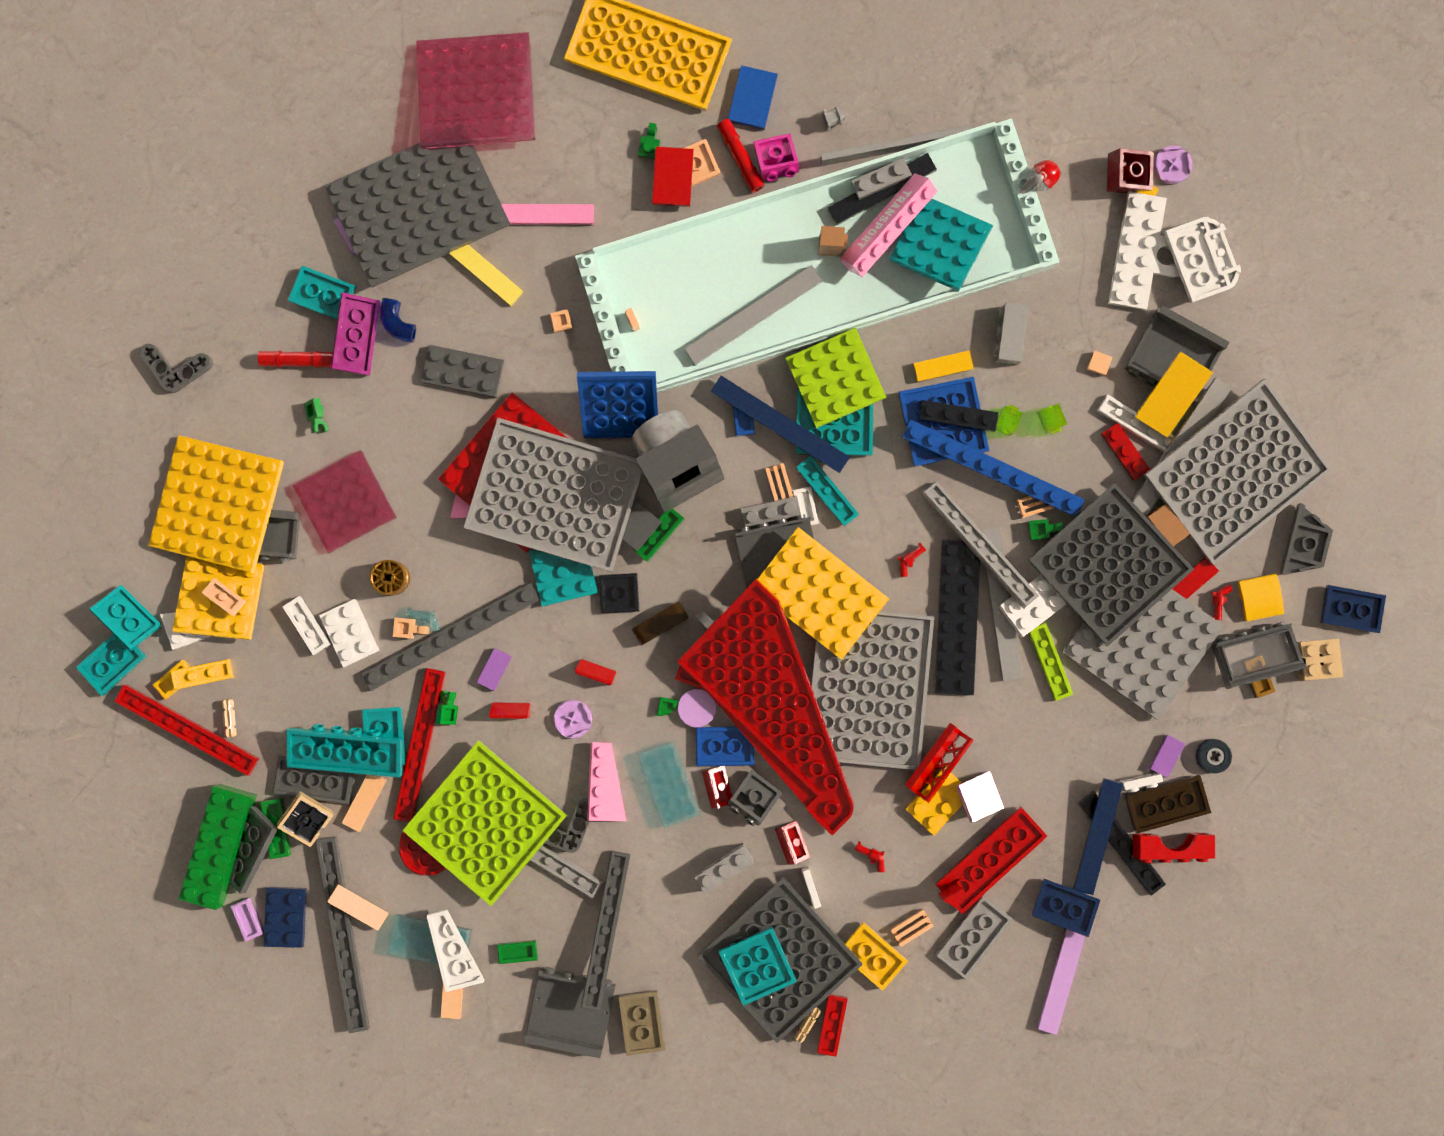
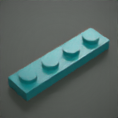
(827, 491)

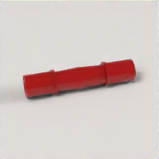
(740, 155)
(294, 359)

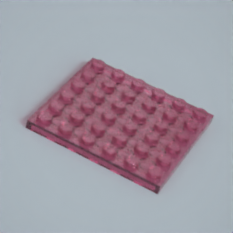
(475, 90)

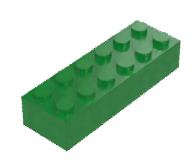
(217, 846)

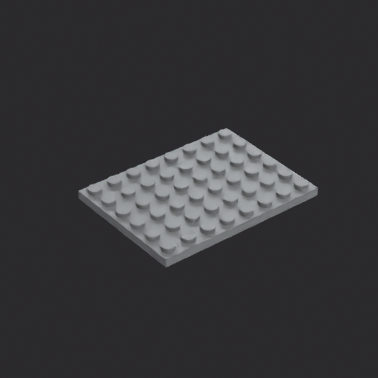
(1238, 471)
(554, 495)
(877, 691)

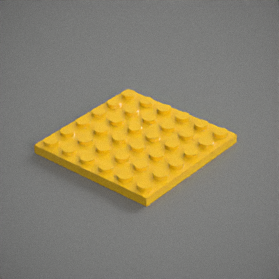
(216, 503)

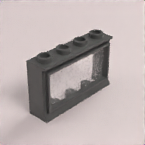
(1258, 655)

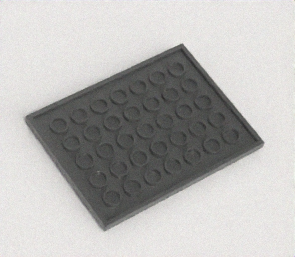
(415, 208)

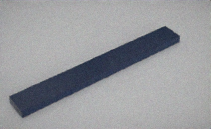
(780, 424)

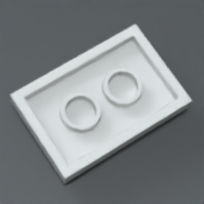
(1037, 612)
(349, 633)

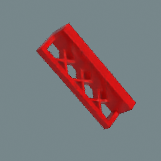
(934, 758)

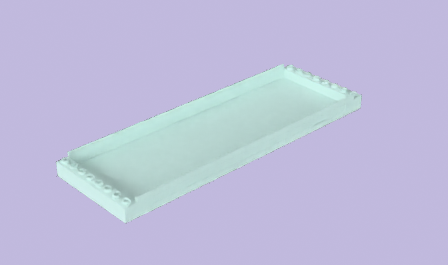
(719, 262)

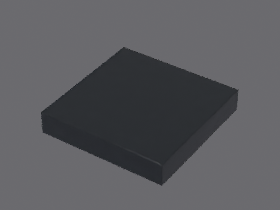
(619, 593)

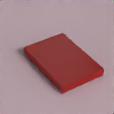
(673, 176)

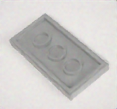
(973, 937)

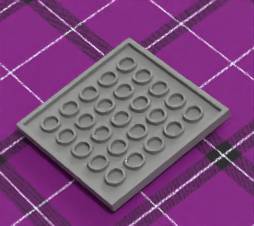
(1152, 655)

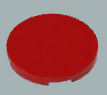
(417, 858)

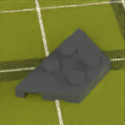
(1306, 543)

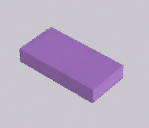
(494, 669)
(1167, 756)

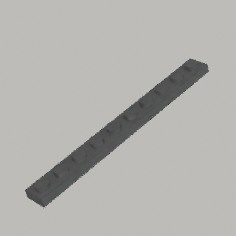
(451, 637)
(343, 938)

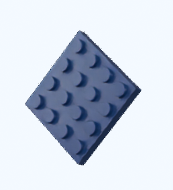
(956, 392)
(616, 402)

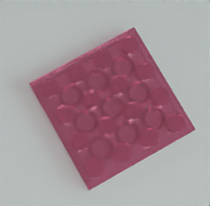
(344, 501)

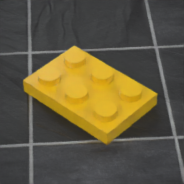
(940, 808)
(878, 957)

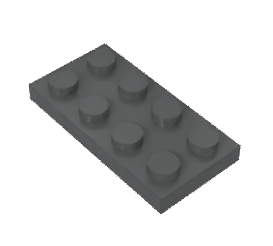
(462, 371)

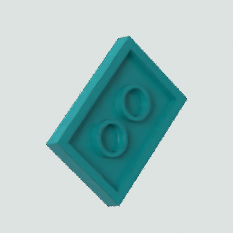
(319, 292)
(125, 618)
(109, 664)
(387, 720)

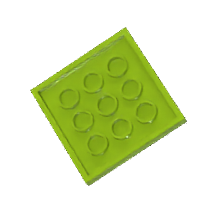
(835, 378)

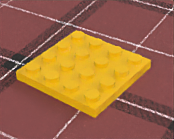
(202, 616)

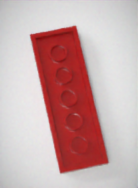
(993, 857)

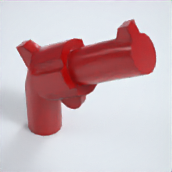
(908, 559)
(1219, 600)
(873, 854)

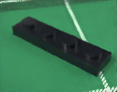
(958, 416)

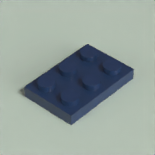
(1353, 609)
(1065, 907)
(285, 917)

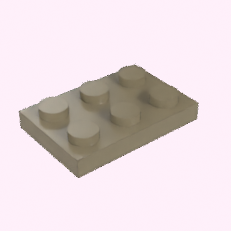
(641, 1023)

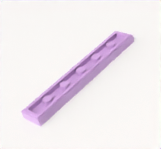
(1060, 982)

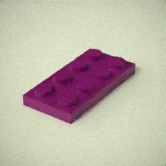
(355, 334)

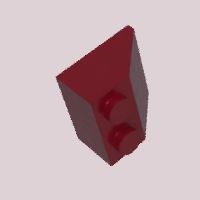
(1130, 171)

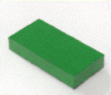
(517, 951)

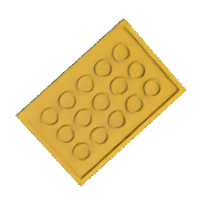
(821, 593)

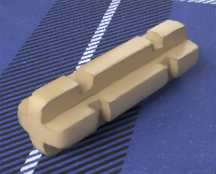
(229, 718)
(806, 1025)

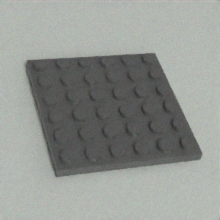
(1110, 564)
(810, 945)

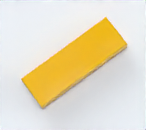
(943, 366)
(201, 674)

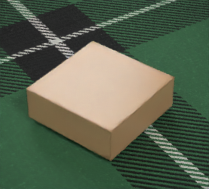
(632, 319)
(561, 321)
(1099, 363)

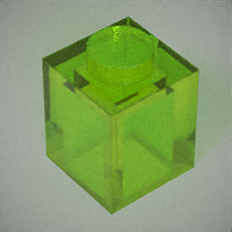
(1052, 419)
(1008, 420)

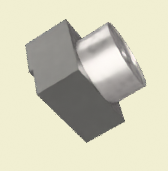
(675, 459)

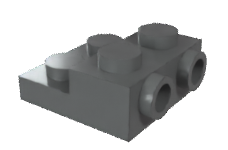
(754, 798)

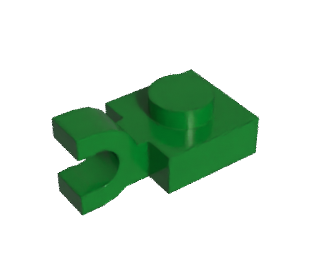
(648, 144)
(314, 413)
(1041, 529)
(447, 711)

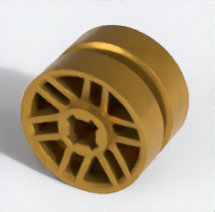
(380, 574)

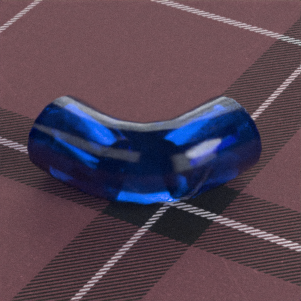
(393, 324)

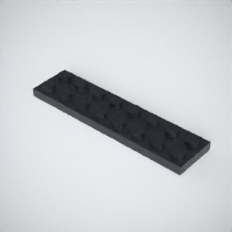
(957, 619)

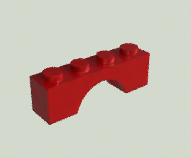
(1196, 846)

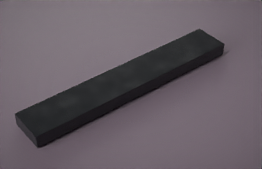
(852, 206)
(1123, 846)

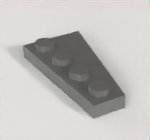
(252, 849)

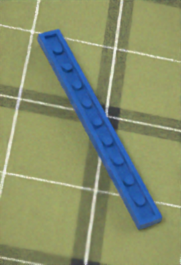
(993, 468)

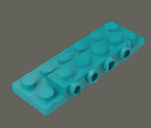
(344, 750)

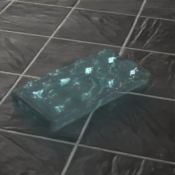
(669, 784)
(413, 939)

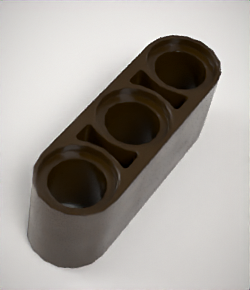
(660, 623)

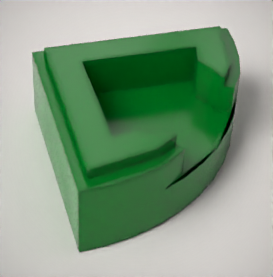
(666, 706)

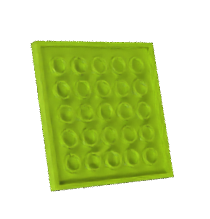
(484, 823)

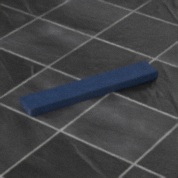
(1098, 836)

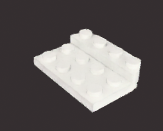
(1203, 258)

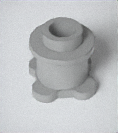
(833, 117)

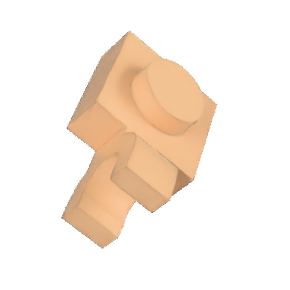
(406, 628)

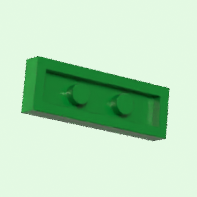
(670, 522)
(280, 844)

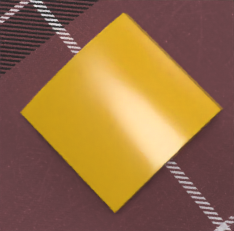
(1261, 597)

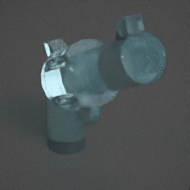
(424, 616)

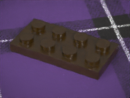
(1167, 804)

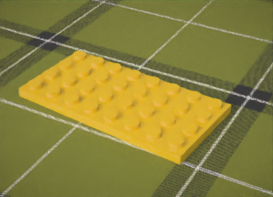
(648, 50)

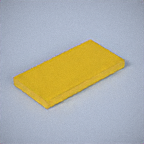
(1173, 394)

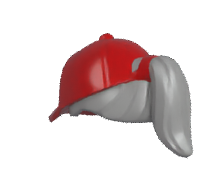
(1042, 177)

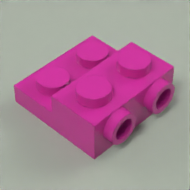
(776, 157)

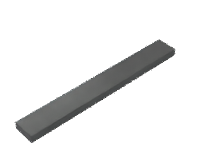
(605, 931)

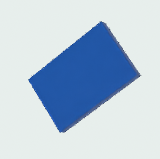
(752, 97)
(722, 747)

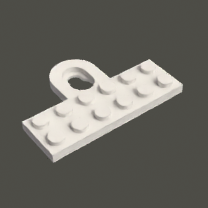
(1138, 250)

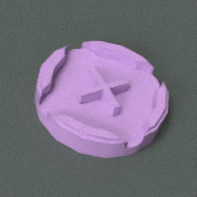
(1172, 165)
(696, 708)
(572, 719)

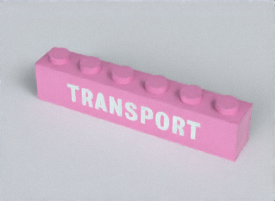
(888, 224)

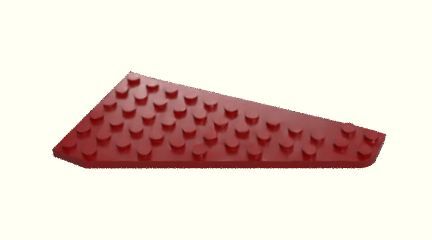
(762, 686)

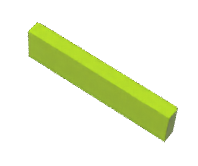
(1050, 662)

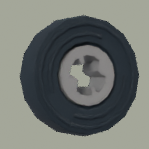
(1222, 760)

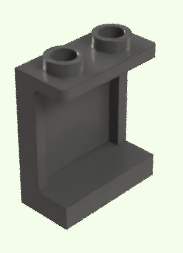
(281, 536)

